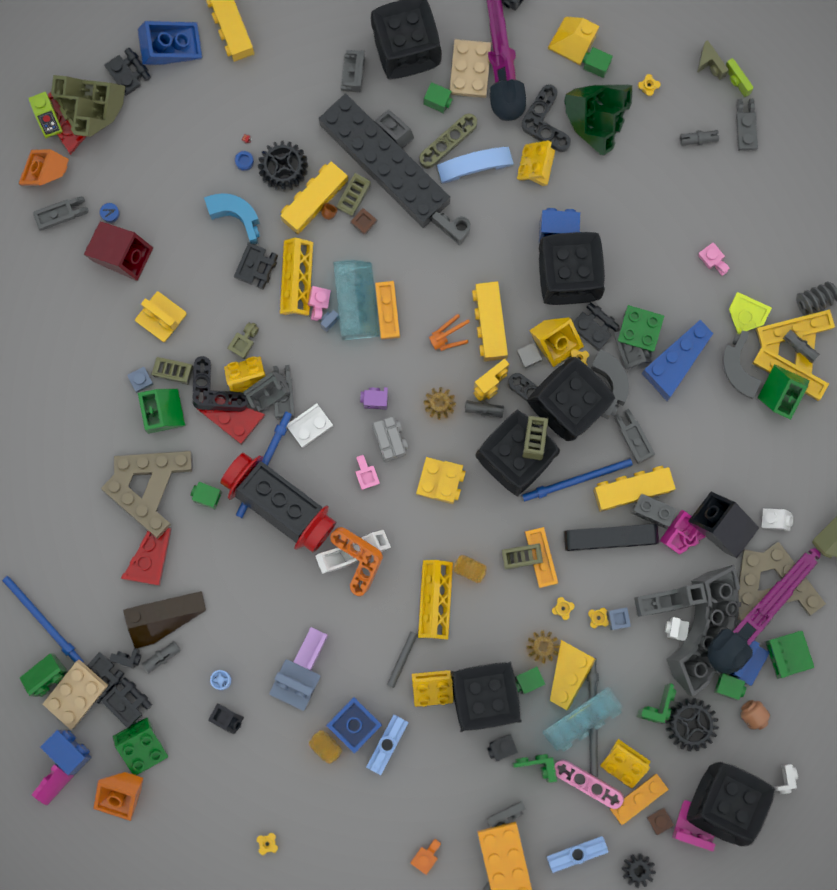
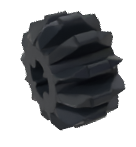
(634, 865)

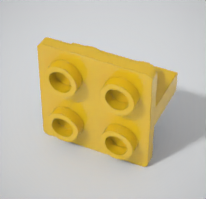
(536, 162)
(160, 316)
(244, 373)
(432, 688)
(625, 764)

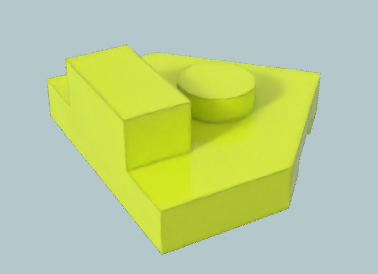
(748, 312)

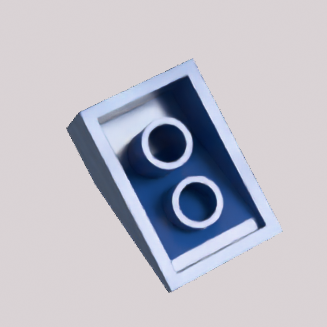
(169, 42)

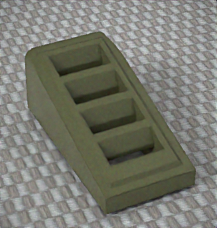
(361, 180)
(186, 376)
(531, 453)
(507, 561)

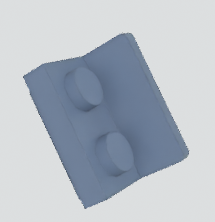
(294, 684)

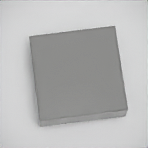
(529, 355)

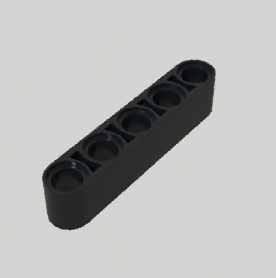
(611, 537)

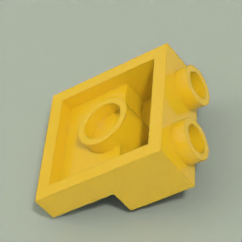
(488, 384)
(440, 480)

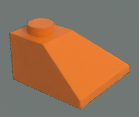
(43, 167)
(118, 795)

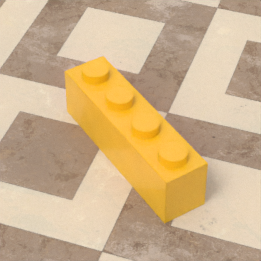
(231, 29)
(312, 199)
(490, 320)
(628, 490)

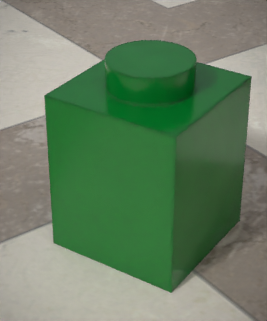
(597, 62)
(438, 98)
(206, 495)
(529, 681)
(730, 687)

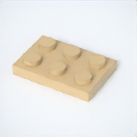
(470, 68)
(75, 694)

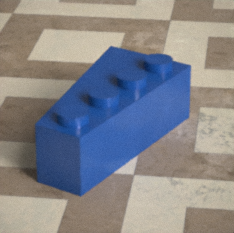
(674, 363)

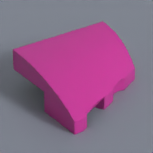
(681, 534)
(51, 785)

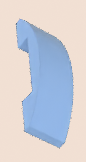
(474, 162)

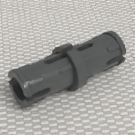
(699, 137)
(801, 346)
(484, 409)
(161, 657)

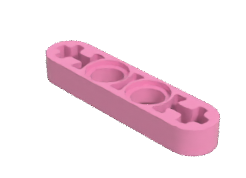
(587, 786)

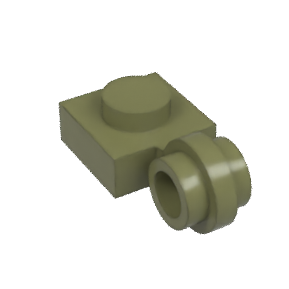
(241, 344)

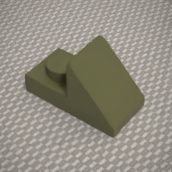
(710, 58)

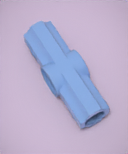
(380, 756)
(564, 859)

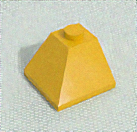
(574, 38)
(556, 339)

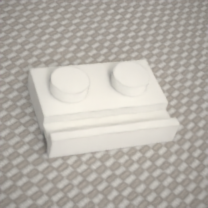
(309, 425)

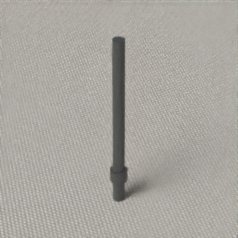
(593, 677)

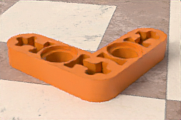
(364, 556)

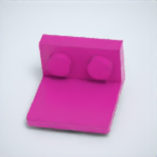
(689, 833)

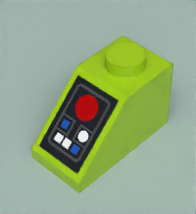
(45, 114)

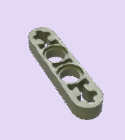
(446, 139)

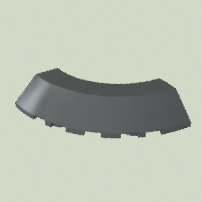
(691, 662)

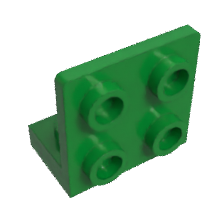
(640, 328)
(789, 654)
(659, 716)
(139, 747)
(548, 771)

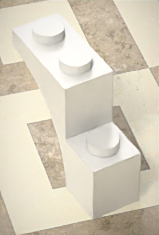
(338, 559)

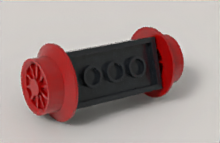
(278, 502)

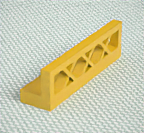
(292, 276)
(431, 599)

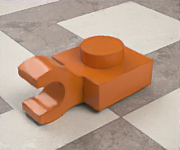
(424, 858)

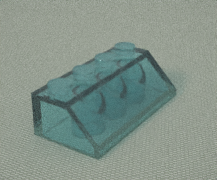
(356, 299)
(583, 719)

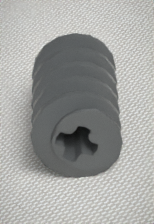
(817, 296)

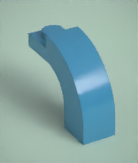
(231, 205)

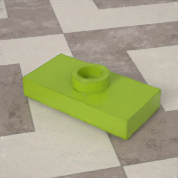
(738, 78)

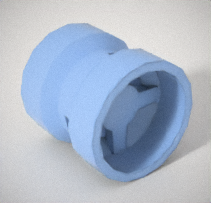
(217, 680)

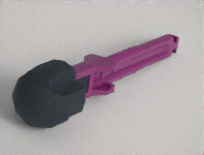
(507, 93)
(732, 649)

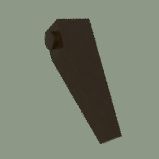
(157, 619)

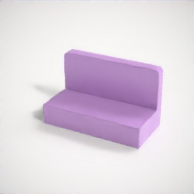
(311, 649)

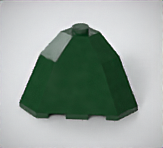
(598, 113)

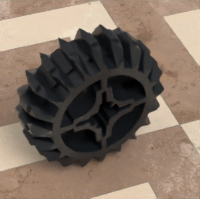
(289, 152)
(687, 732)

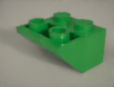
(783, 391)
(161, 410)
(43, 675)

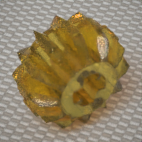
(447, 402)
(470, 568)
(549, 648)
(325, 746)

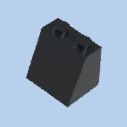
(724, 524)

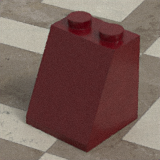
(118, 250)

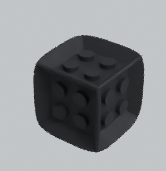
(406, 38)
(571, 268)
(571, 399)
(504, 458)
(486, 696)
(731, 804)

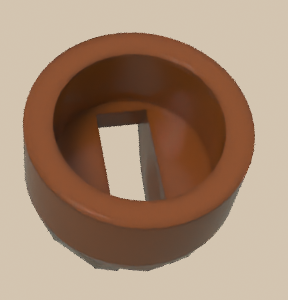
(328, 211)

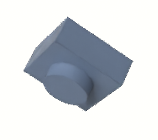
(329, 320)
(140, 379)
(618, 618)

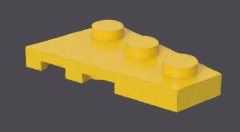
(570, 674)

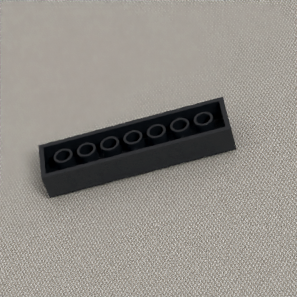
(384, 160)

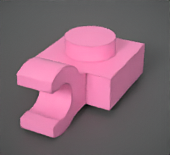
(713, 258)
(318, 300)
(366, 475)

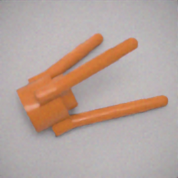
(439, 338)

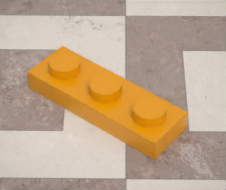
(387, 310)
(544, 571)
(639, 799)

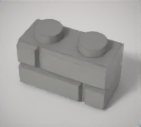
(389, 438)

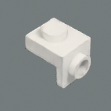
(777, 519)
(677, 629)
(789, 777)

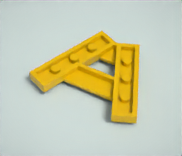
(806, 328)

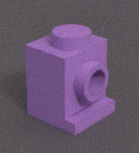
(374, 398)

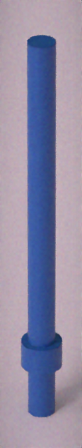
(279, 431)
(542, 491)
(67, 648)

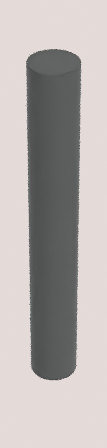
(402, 659)

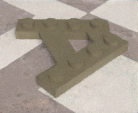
(145, 508)
(778, 559)

